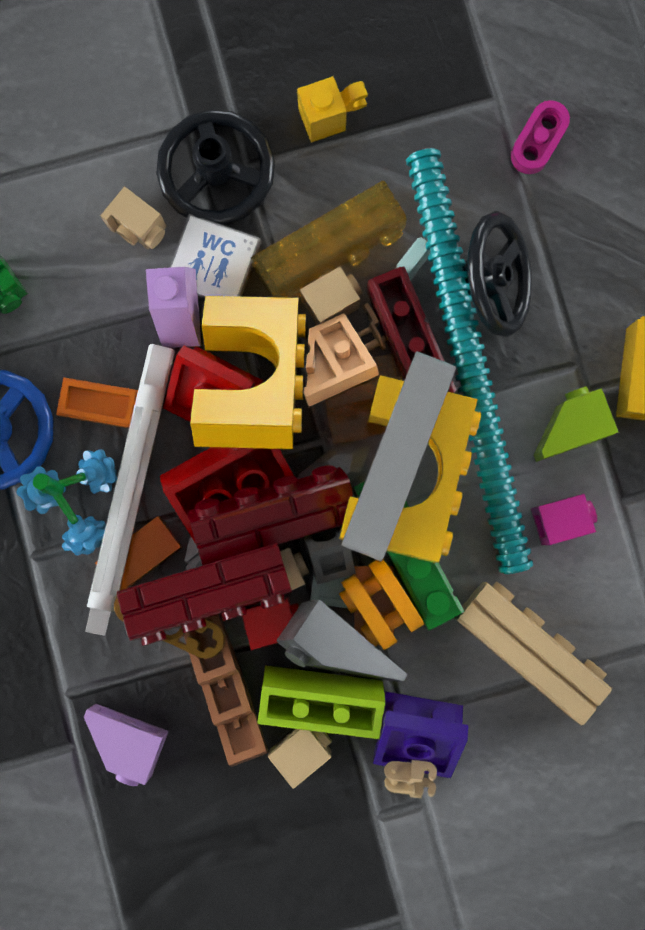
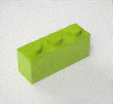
(322, 702)

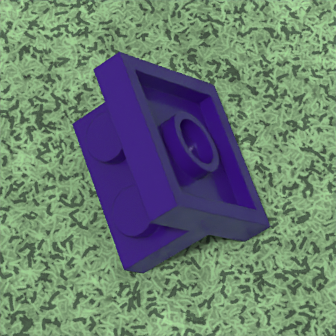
(421, 732)

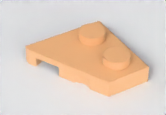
(335, 360)

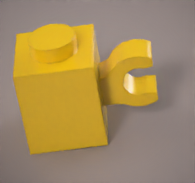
(326, 108)

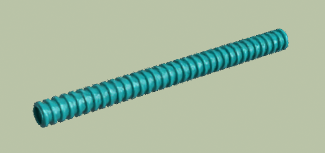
(468, 358)

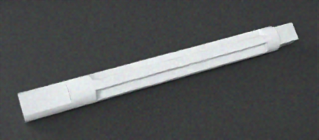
(129, 487)

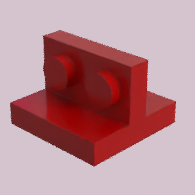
(202, 370)

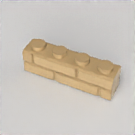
(533, 653)

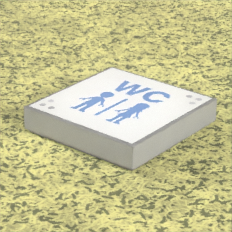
(218, 255)

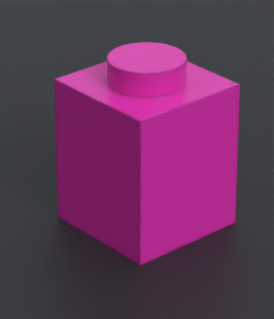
(564, 519)

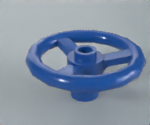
(19, 389)

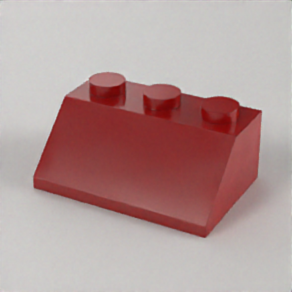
(219, 475)

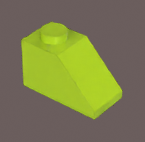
(576, 422)

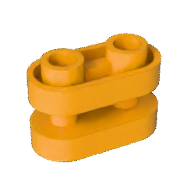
(379, 628)

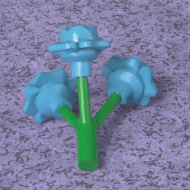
(45, 491)

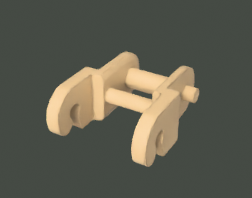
(378, 341)
(409, 778)

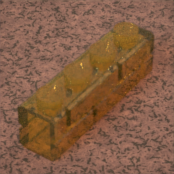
(331, 242)

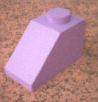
(174, 305)
(125, 744)

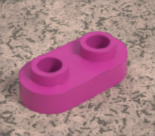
(538, 139)

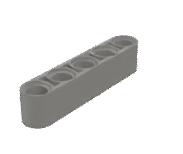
(398, 456)

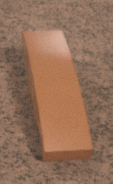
(228, 699)

